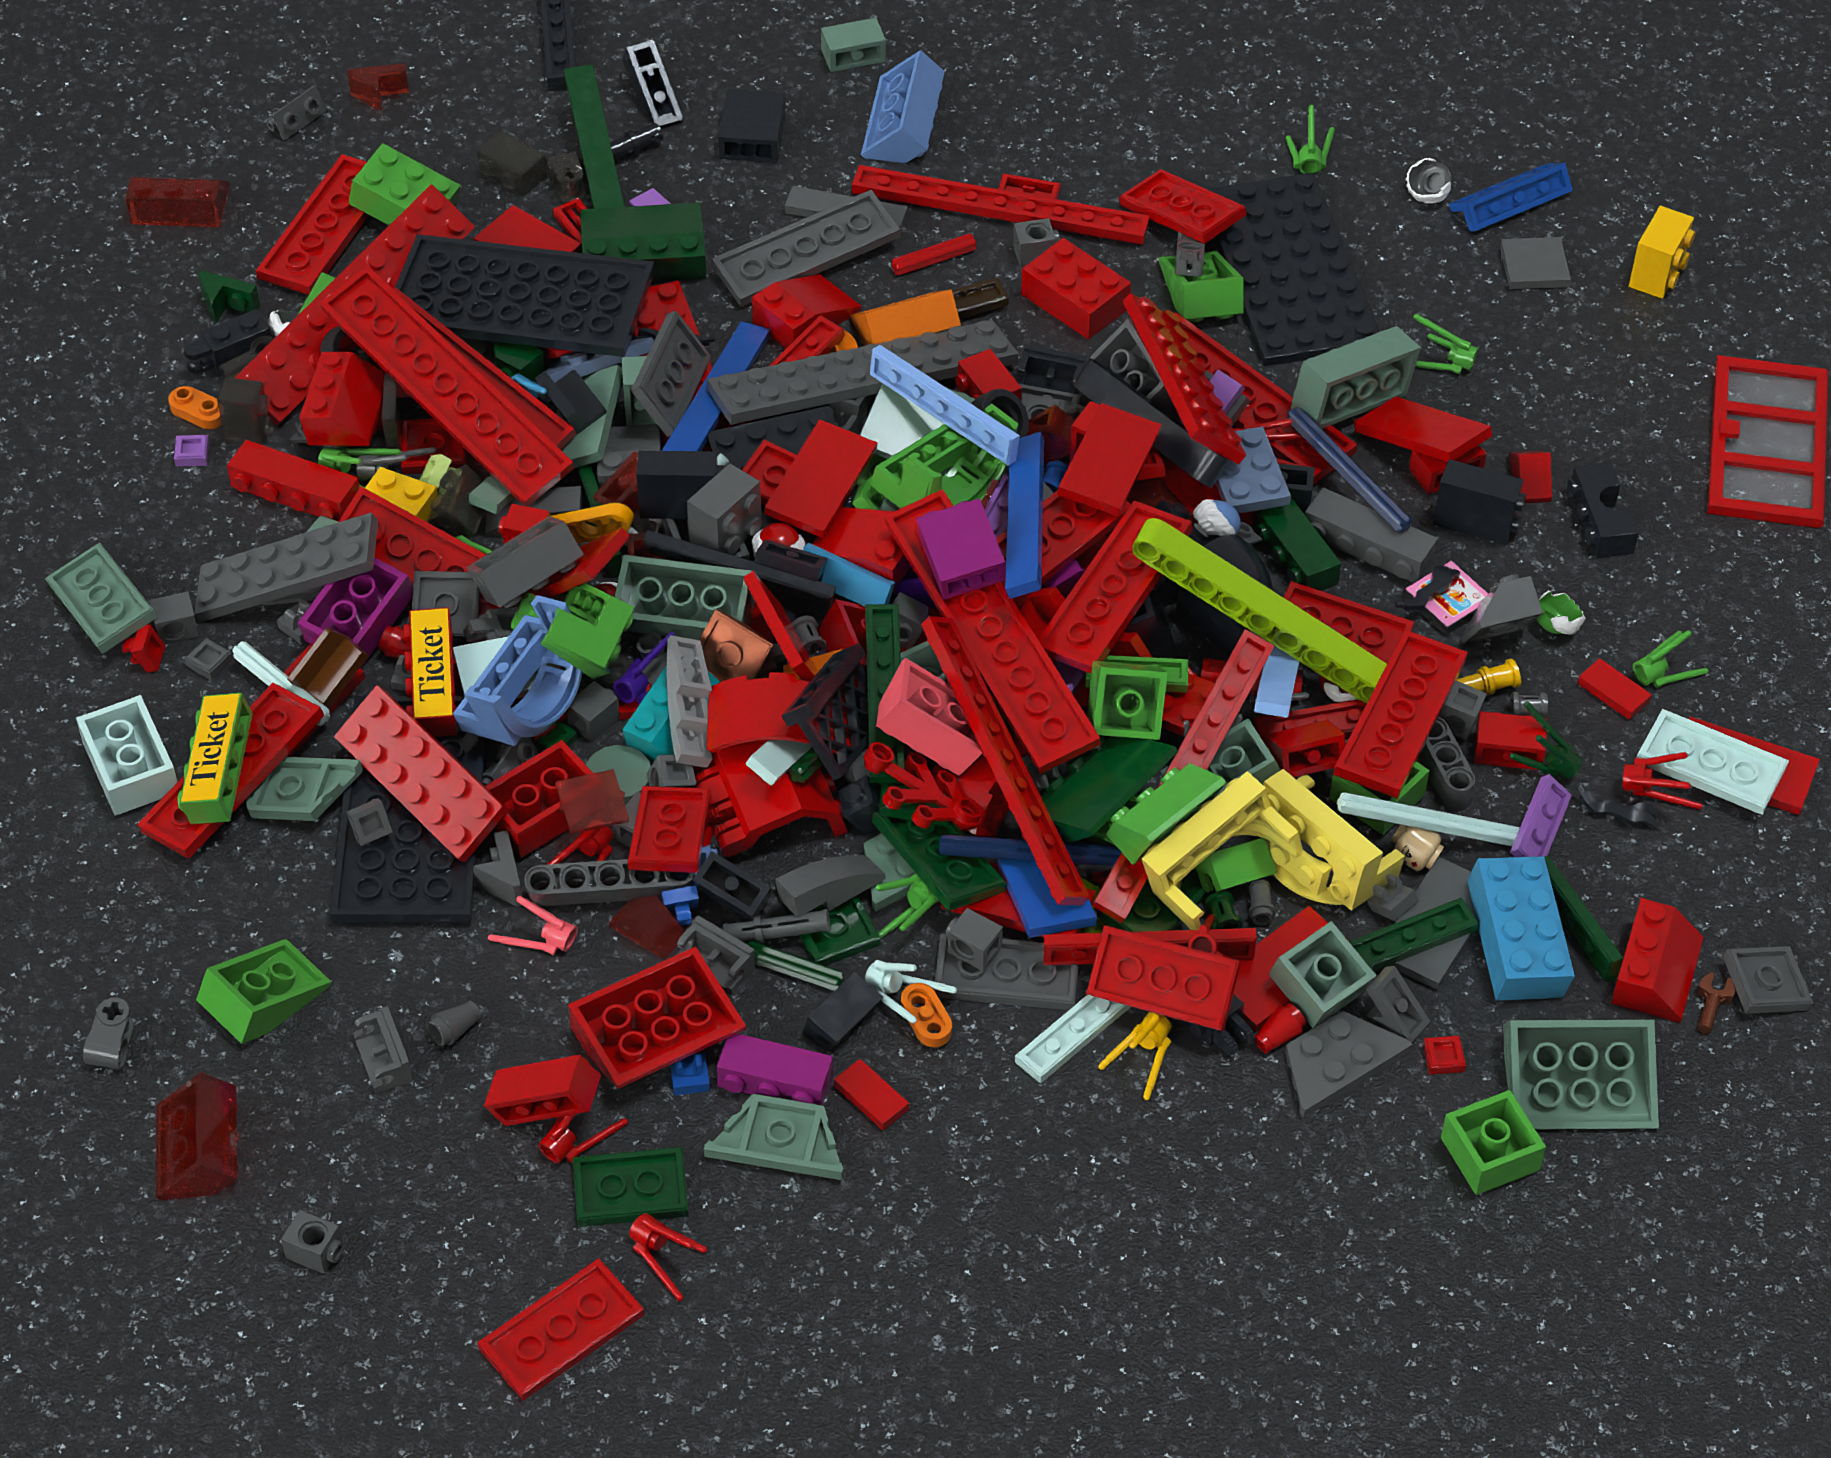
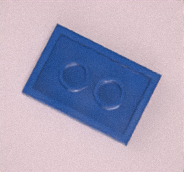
(1035, 903)

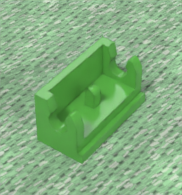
(1236, 866)

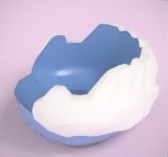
(1217, 517)

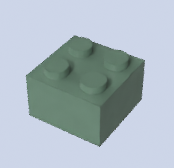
(1322, 974)

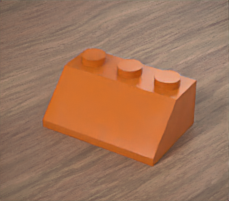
(907, 318)

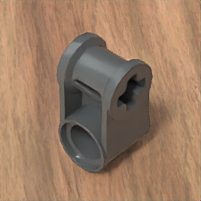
(109, 1035)

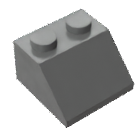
(1504, 610)

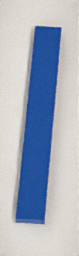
(703, 411)
(1025, 518)

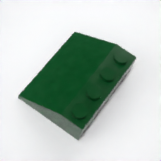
(657, 233)
(1102, 783)

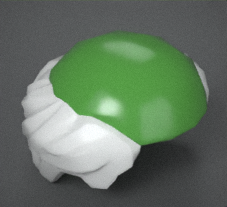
(1559, 614)

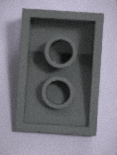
(622, 443)

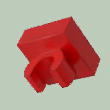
(145, 648)

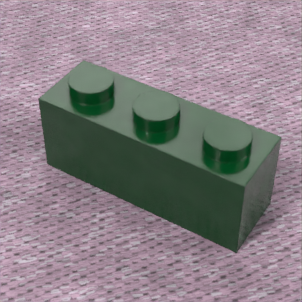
(1298, 547)

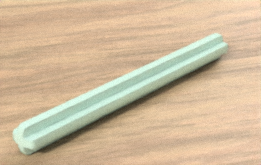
(1427, 819)

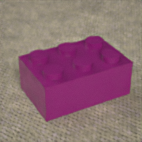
(359, 606)

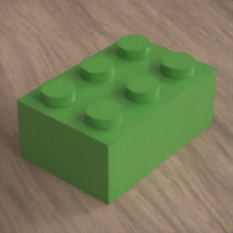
(393, 182)

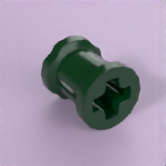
(1211, 906)

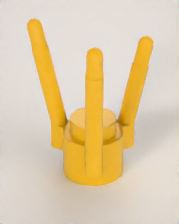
(1149, 1034)

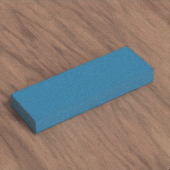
(853, 580)

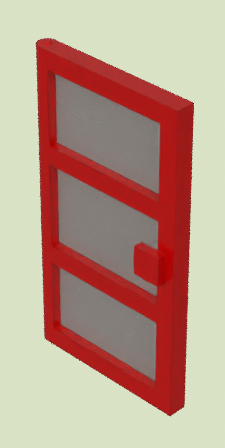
(1768, 442)

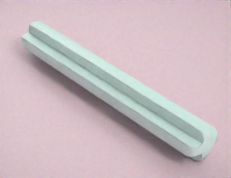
(271, 674)

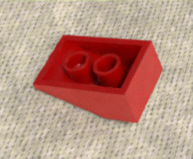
(795, 303)
(865, 541)

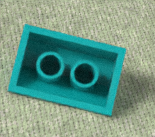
(650, 723)

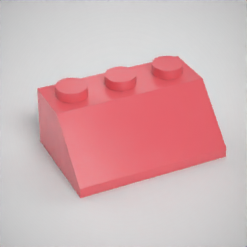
(927, 718)

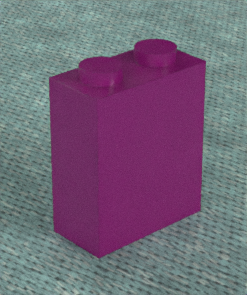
(961, 548)

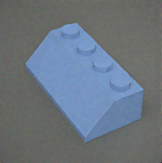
(904, 110)

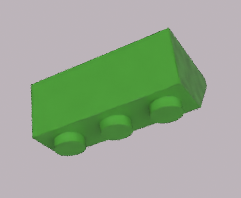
(1162, 810)

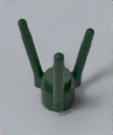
(1560, 757)

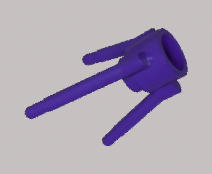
(633, 682)

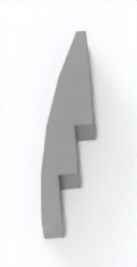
(687, 700)

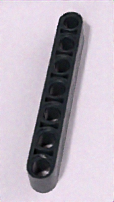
(1173, 441)

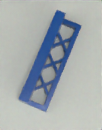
(1513, 195)

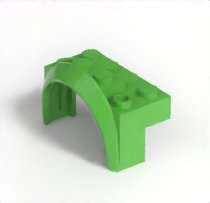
(917, 468)
(589, 634)

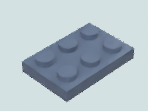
(1257, 479)

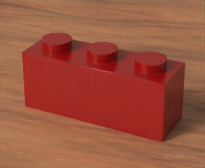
(542, 1090)

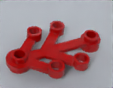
(925, 789)

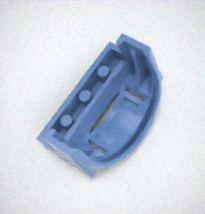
(488, 702)

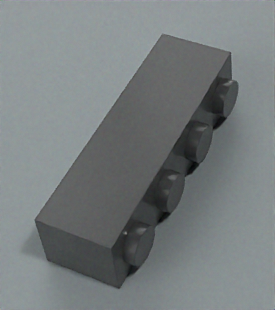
(1370, 537)

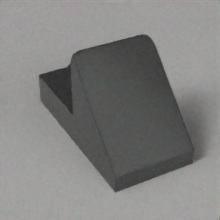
(501, 874)
(1395, 1005)

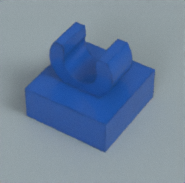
(680, 902)
(690, 1075)

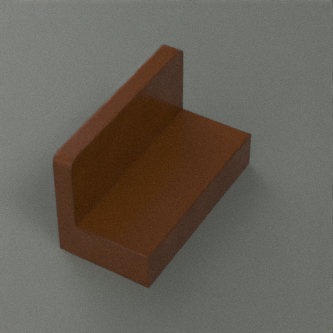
(328, 666)

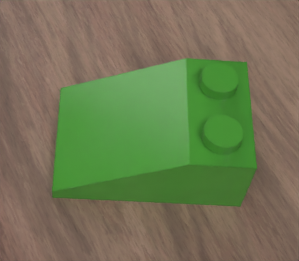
(1212, 294)
(260, 989)

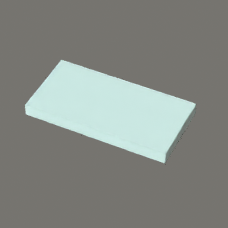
(1714, 761)

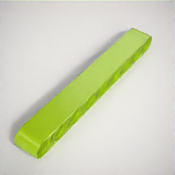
(1258, 608)

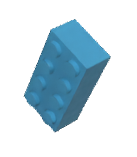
(1520, 928)

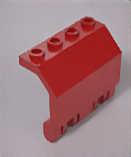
(755, 807)

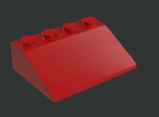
(654, 1018)

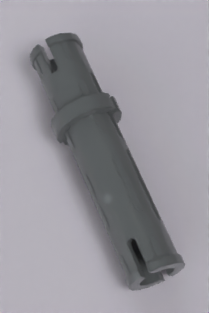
(778, 927)

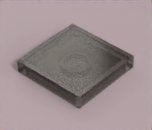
(392, 413)

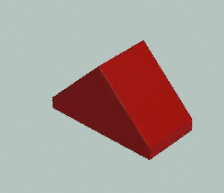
(1536, 472)

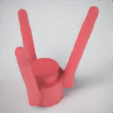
(556, 931)

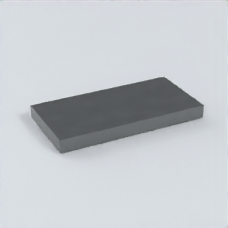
(671, 373)
(1441, 885)
(1011, 978)

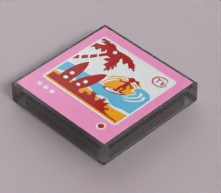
(1452, 607)

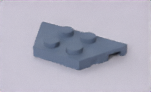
(587, 363)

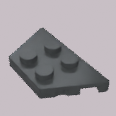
(1339, 1057)

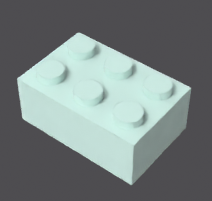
(127, 754)

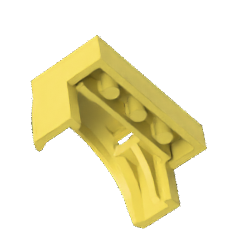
(1235, 812)
(1349, 854)

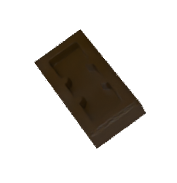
(980, 298)

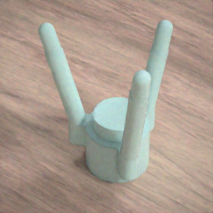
(887, 980)

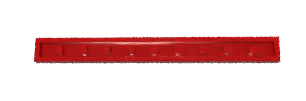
(1001, 204)
(1197, 748)
(1005, 762)

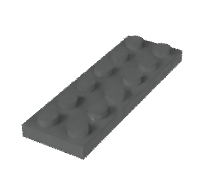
(807, 246)
(286, 567)

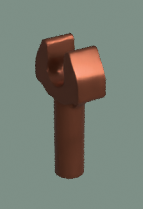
(1713, 1000)

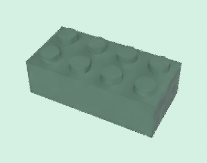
(1356, 377)
(681, 595)

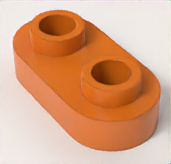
(195, 407)
(929, 1017)

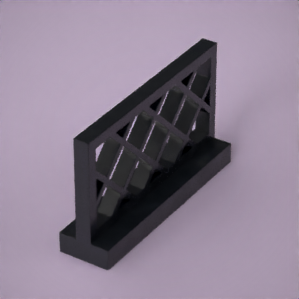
(824, 691)

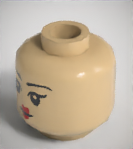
(1418, 846)

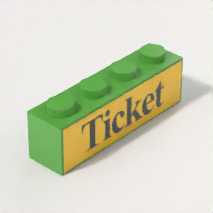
(215, 758)

